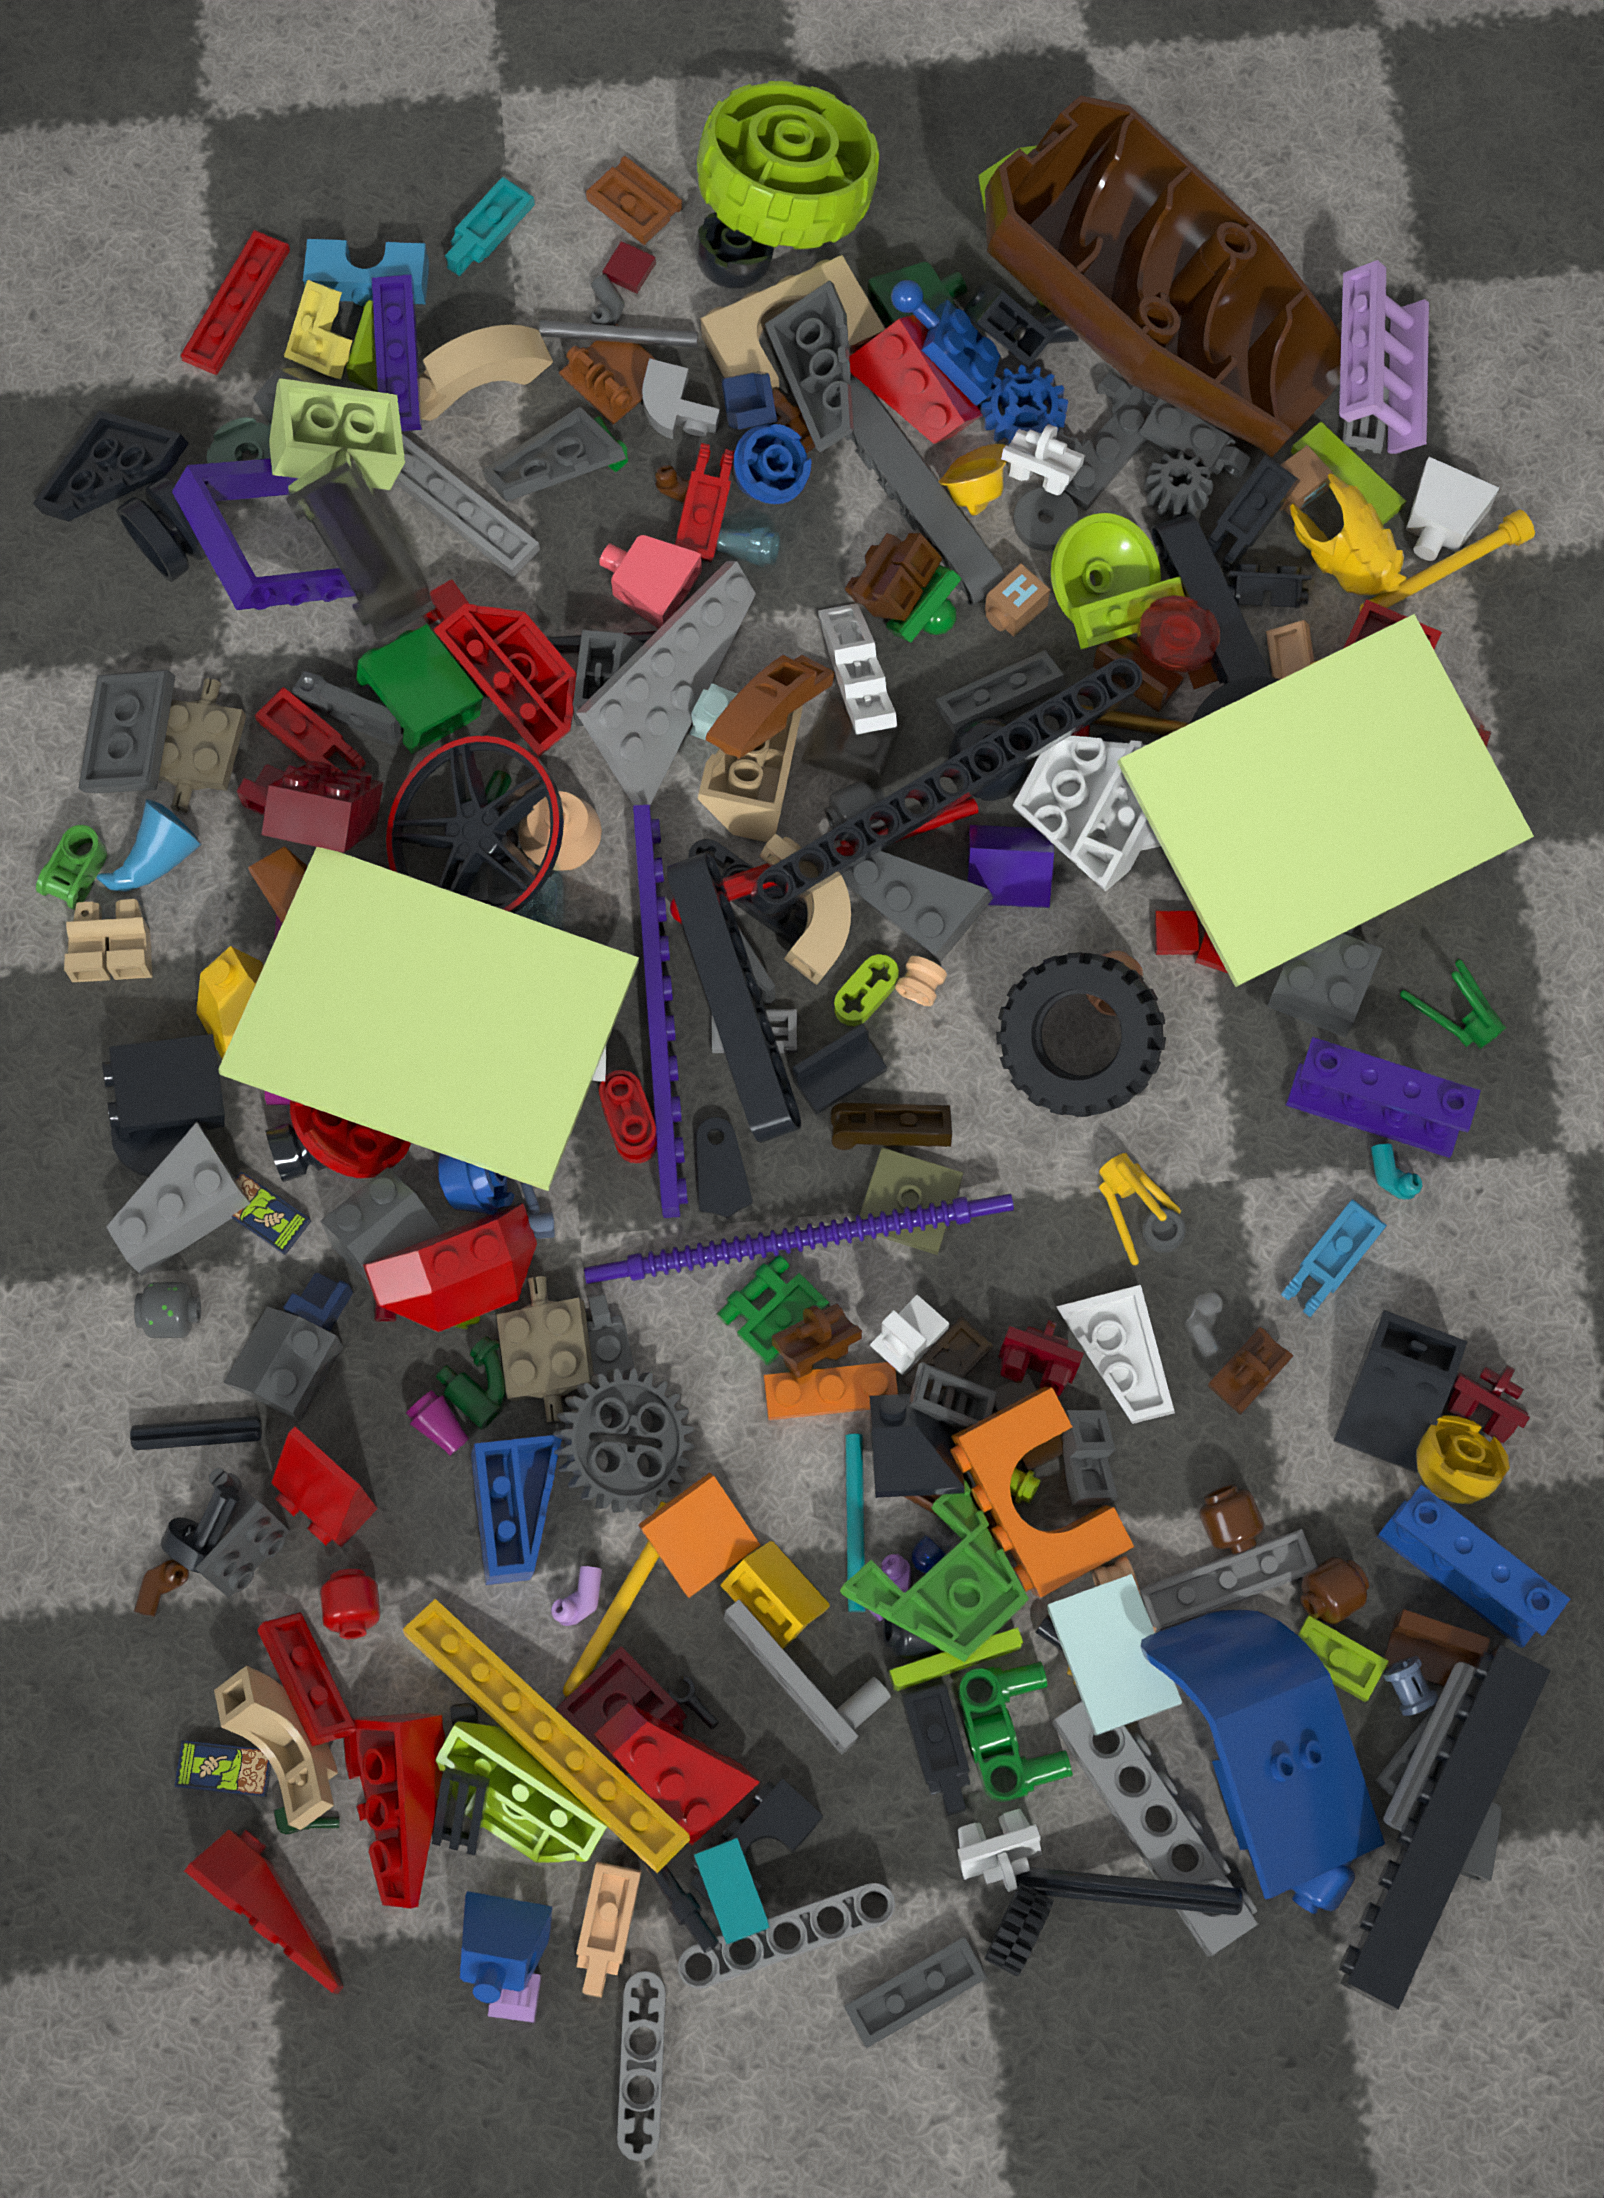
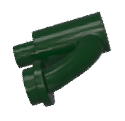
(467, 1395)

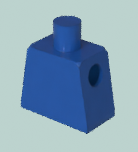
(501, 1943)

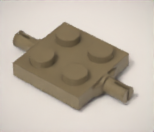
(200, 745)
(545, 1349)

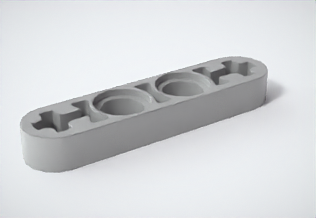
(646, 2065)

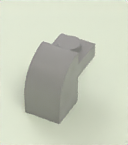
(664, 403)

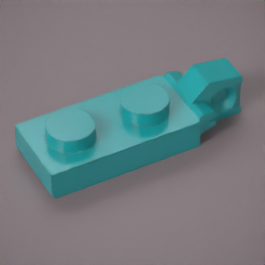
(488, 224)

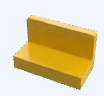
(775, 1593)

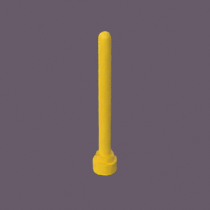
(1515, 529)
(613, 1617)

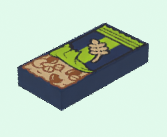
(269, 1216)
(223, 1769)

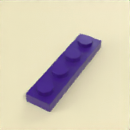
(397, 345)

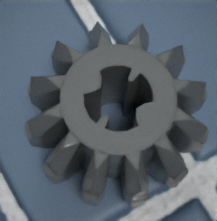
(1165, 478)

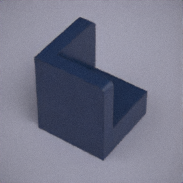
(749, 400)
(320, 1301)

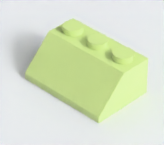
(320, 419)

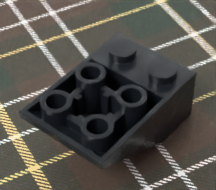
(1399, 1389)

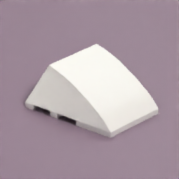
(1086, 806)

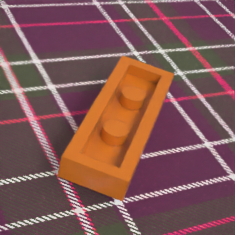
(828, 1390)

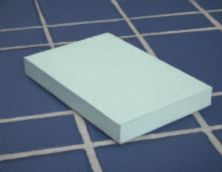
(1102, 1647)

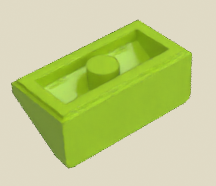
(362, 358)

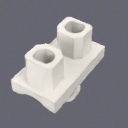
(1043, 455)
(1002, 1855)

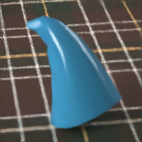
(158, 848)

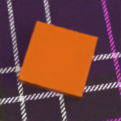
(699, 1534)

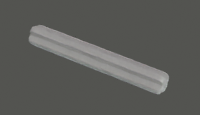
(1423, 1759)

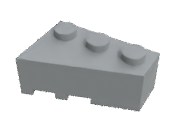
(177, 1203)

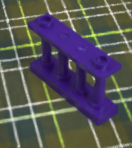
(1382, 1097)

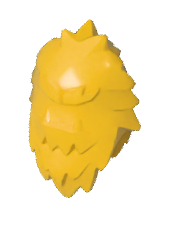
(1362, 553)

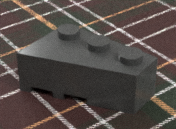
(918, 900)

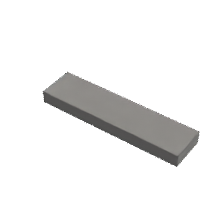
(1227, 1580)

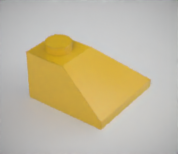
(225, 993)

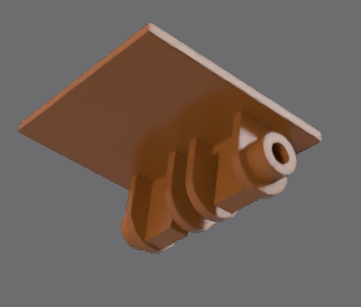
(608, 375)

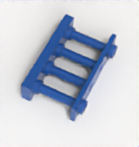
(1473, 1567)

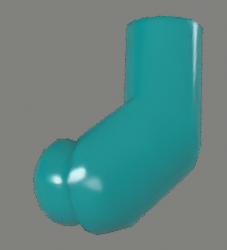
(1392, 1179)

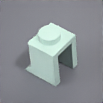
(709, 708)

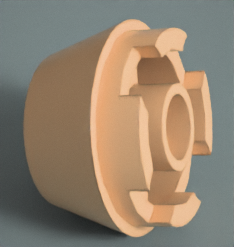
(580, 832)

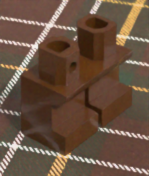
(894, 575)

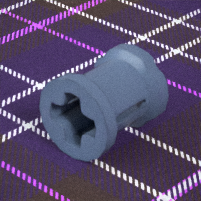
(1410, 1686)

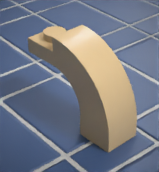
(478, 358)
(827, 916)
(263, 1714)

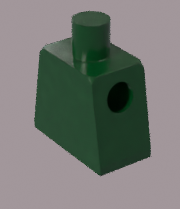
(934, 290)

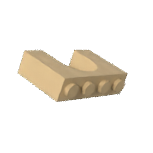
(735, 330)

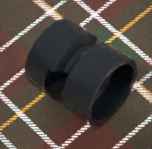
(289, 1152)

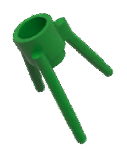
(1481, 1023)

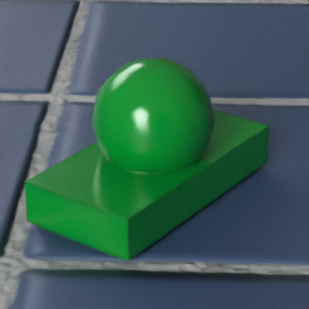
(932, 611)

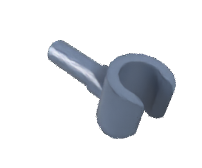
(540, 1223)

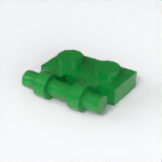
(778, 1314)

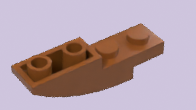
(766, 701)

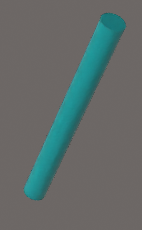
(854, 1510)

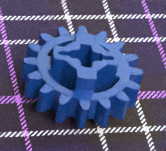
(1023, 404)

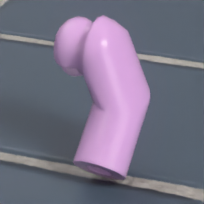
(581, 1602)

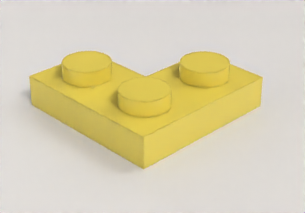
(311, 338)

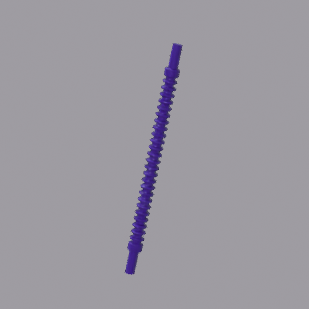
(638, 1266)

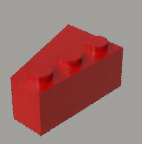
(911, 382)
(676, 1771)

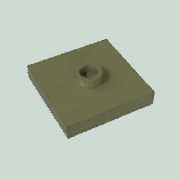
(907, 1182)

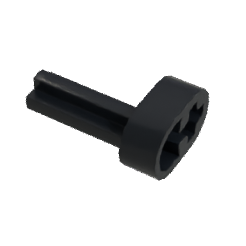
(192, 1542)

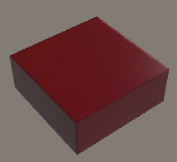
(629, 267)

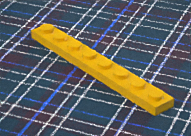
(547, 1736)

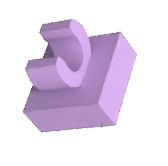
(518, 2005)

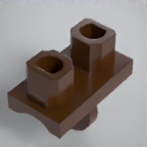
(816, 1337)
(1250, 1370)

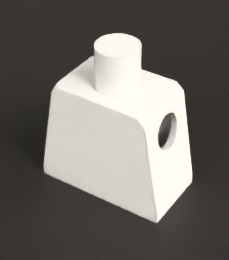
(1447, 508)

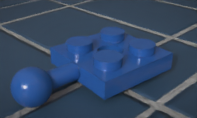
(951, 341)

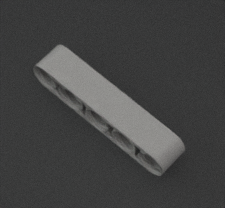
(811, 1936)

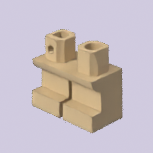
(108, 945)

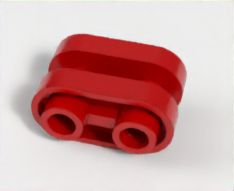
(628, 1116)

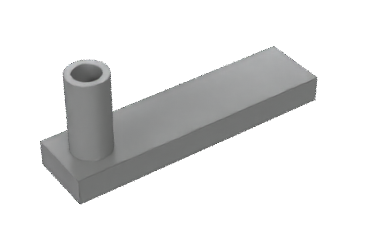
(836, 1724)

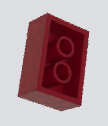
(322, 807)

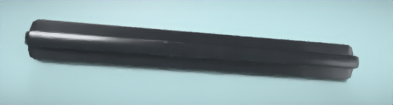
(1133, 1891)

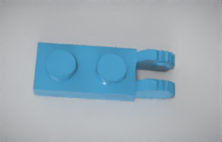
(1336, 1253)

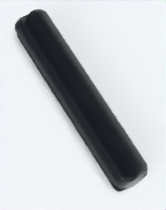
(196, 1433)

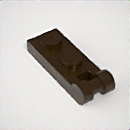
(890, 1125)

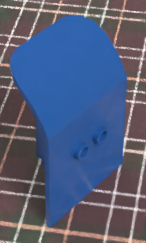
(1278, 1743)

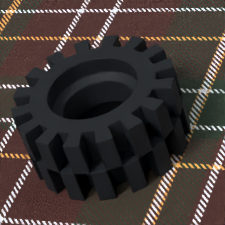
(1019, 1930)

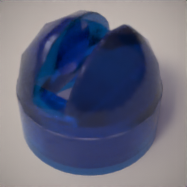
(926, 1554)

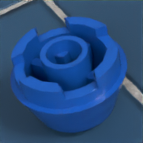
(771, 464)
(472, 1187)

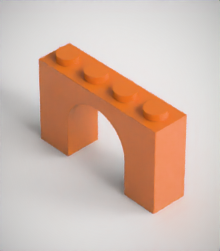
(991, 1454)

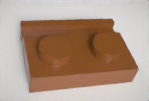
(634, 200)

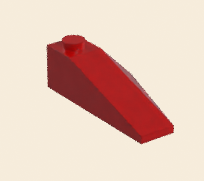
(401, 1793)

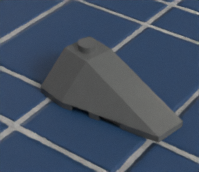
(816, 361)

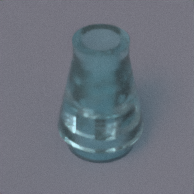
(750, 544)

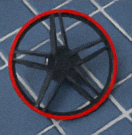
(480, 829)

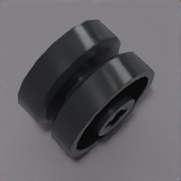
(161, 529)

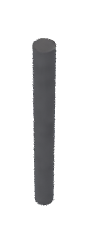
(618, 333)

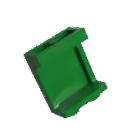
(421, 687)

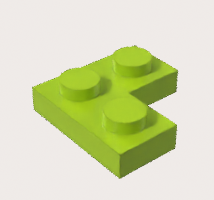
(1348, 1662)

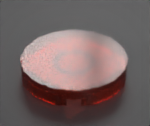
(1178, 634)

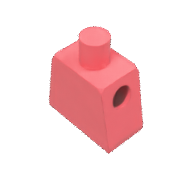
(652, 576)

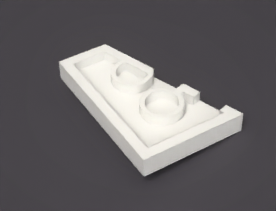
(1123, 1349)

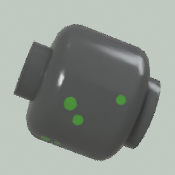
(166, 1310)

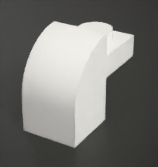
(909, 1334)

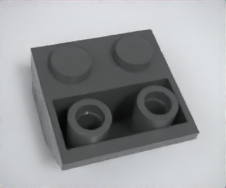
(598, 661)

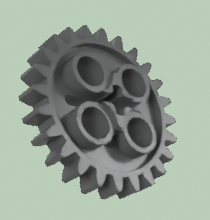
(621, 1480)

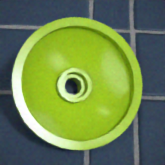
(1110, 550)

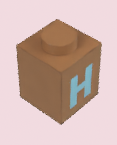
(1312, 476)
(1016, 600)

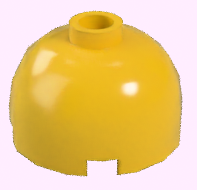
(1460, 1461)

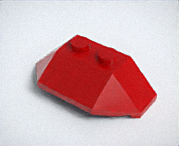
(514, 670)
(457, 1271)

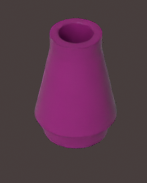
(437, 1422)

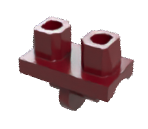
(1042, 1353)
(1505, 1415)

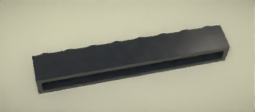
(1444, 1827)

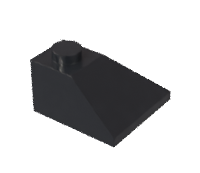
(911, 1450)

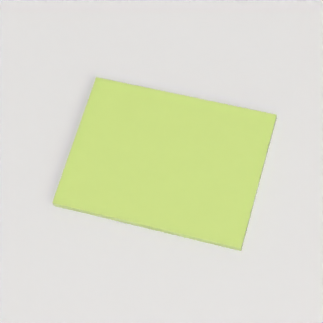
(1324, 799)
(430, 1017)

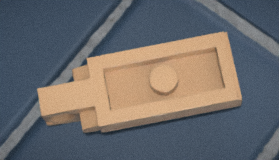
(606, 1924)

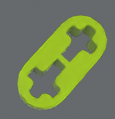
(859, 983)

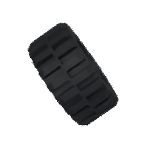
(1023, 1043)

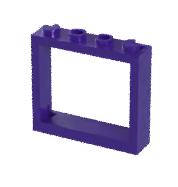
(234, 480)

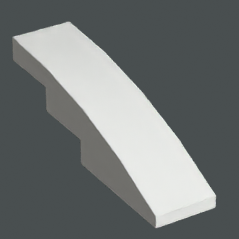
(857, 668)

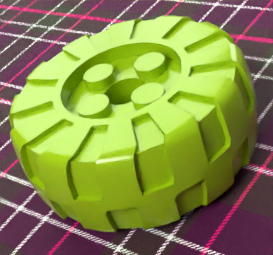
(787, 164)

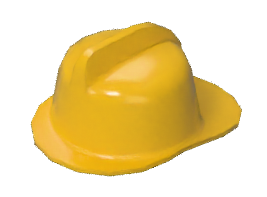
(976, 478)

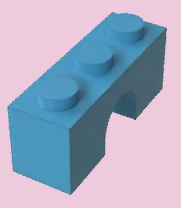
(330, 265)

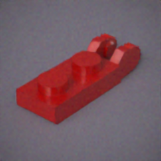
(704, 505)
(305, 731)

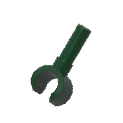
(320, 1822)

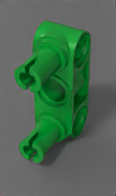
(993, 1735)

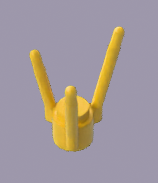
(1126, 1178)

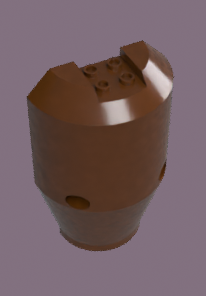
(1162, 274)

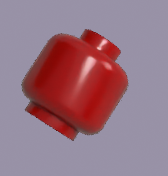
(350, 1603)

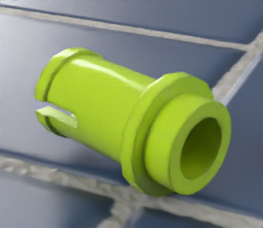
(1023, 1485)

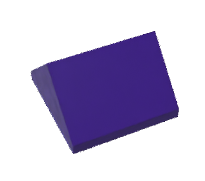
(1011, 864)

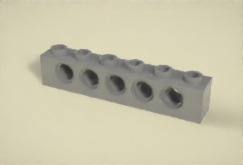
(1155, 1848)

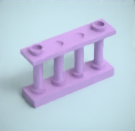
(1362, 358)

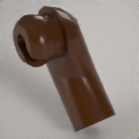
(670, 483)
(158, 1582)

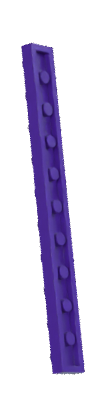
(660, 1026)

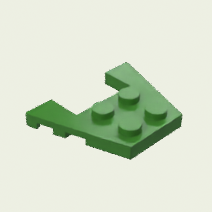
(960, 1597)

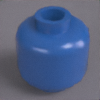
(1325, 1890)

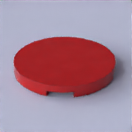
(345, 1144)

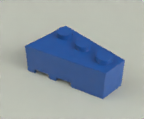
(512, 1503)

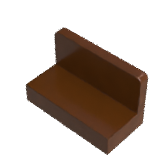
(1157, 682)
(1435, 1644)

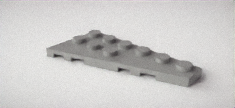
(650, 700)

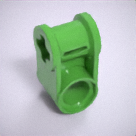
(69, 874)

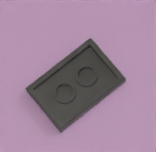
(127, 732)

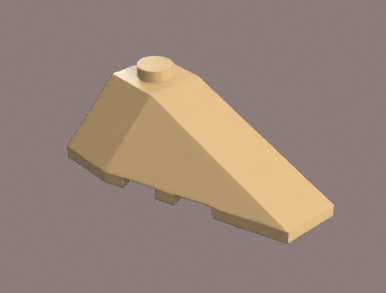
(751, 790)

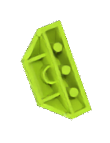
(523, 1799)

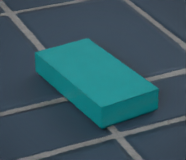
(732, 1891)

